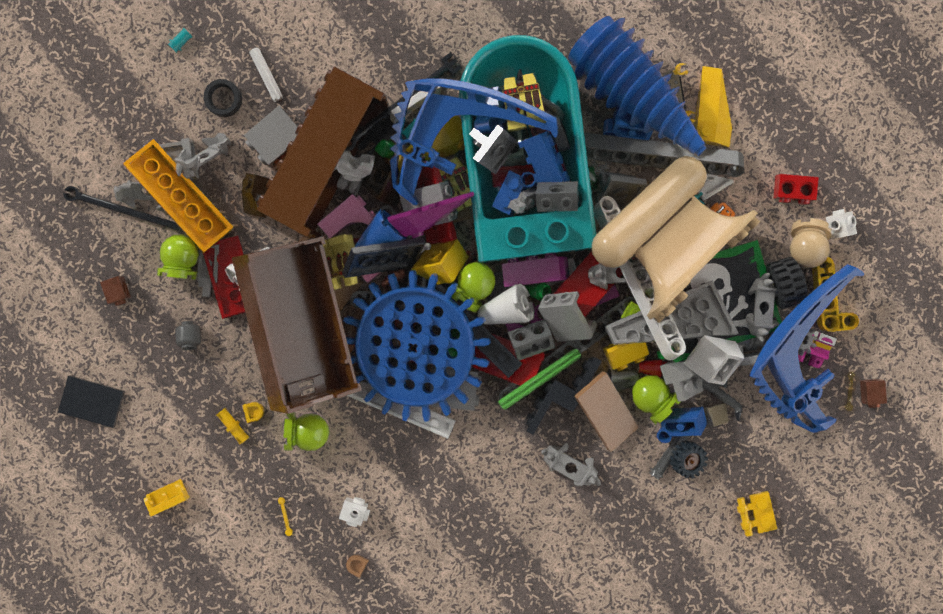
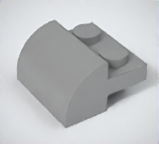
(684, 379)

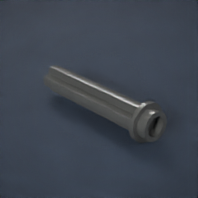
(665, 460)

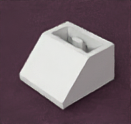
(715, 359)

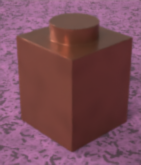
(873, 392)

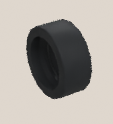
(208, 97)

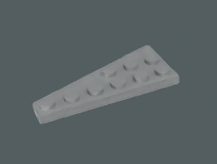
(696, 316)

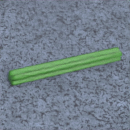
(539, 379)

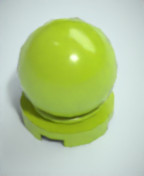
(178, 257)
(474, 282)
(654, 397)
(306, 432)

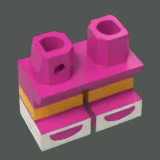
(821, 351)

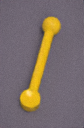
(289, 531)

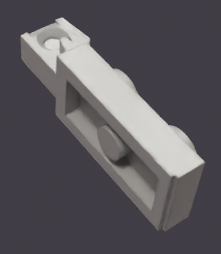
(525, 201)
(203, 276)

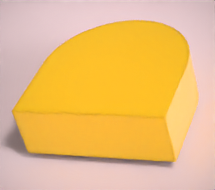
(253, 411)

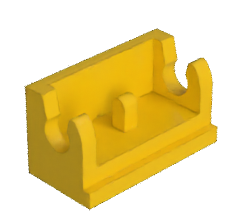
(166, 497)

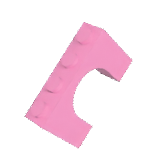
(348, 213)

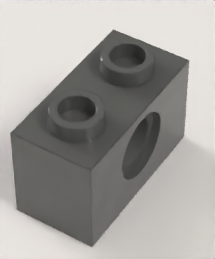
(557, 196)

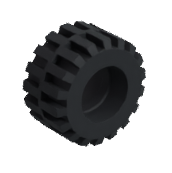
(789, 281)

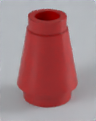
(651, 367)

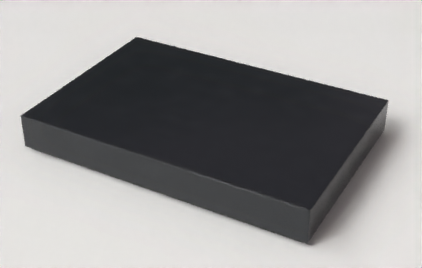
(91, 401)

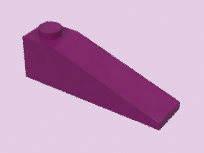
(423, 218)

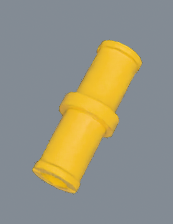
(232, 426)

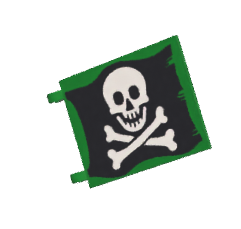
(733, 275)

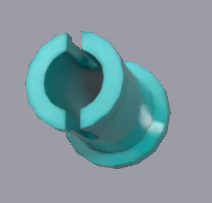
(180, 40)

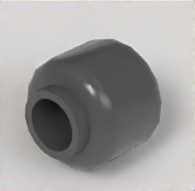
(188, 335)

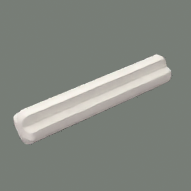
(266, 74)

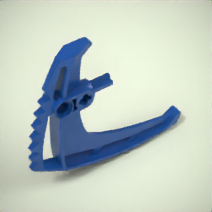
(432, 117)
(783, 360)

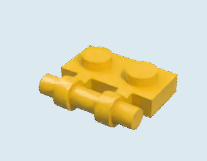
(762, 511)

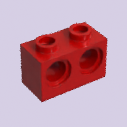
(795, 185)

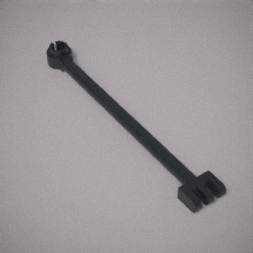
(447, 67)
(119, 208)

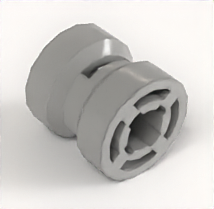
(352, 186)

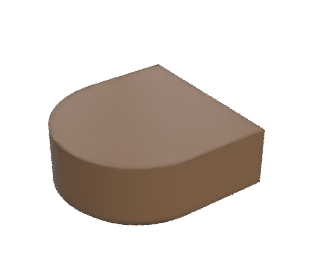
(356, 565)

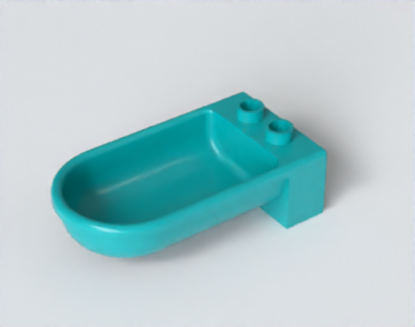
(530, 232)

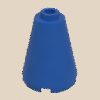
(380, 231)

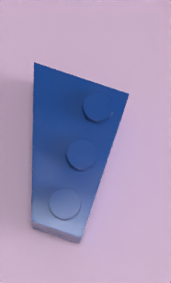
(544, 158)

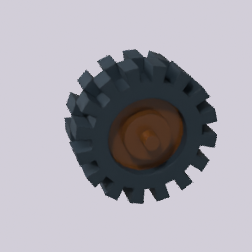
(688, 459)

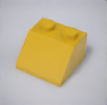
(443, 259)
(622, 354)

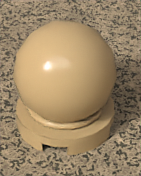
(810, 242)

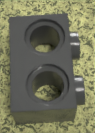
(531, 339)

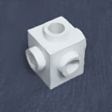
(842, 224)
(351, 505)

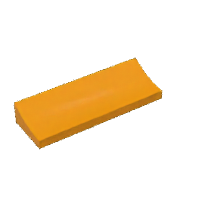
(178, 196)

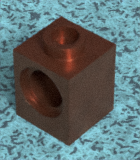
(115, 290)

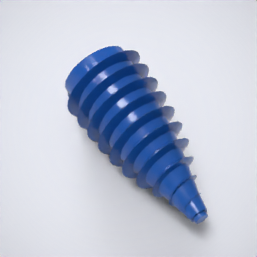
(630, 80)

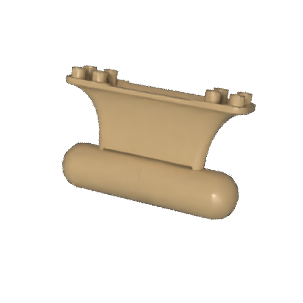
(670, 233)

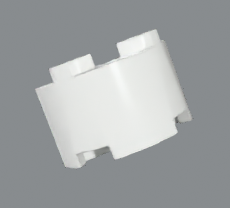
(355, 168)

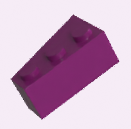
(535, 270)

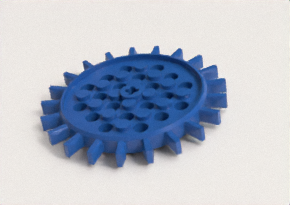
(377, 373)

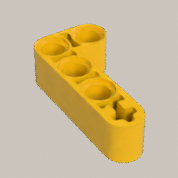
(832, 311)

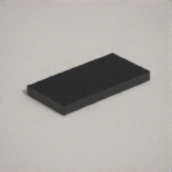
(383, 257)

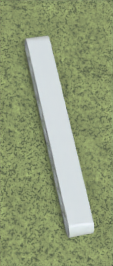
(639, 287)

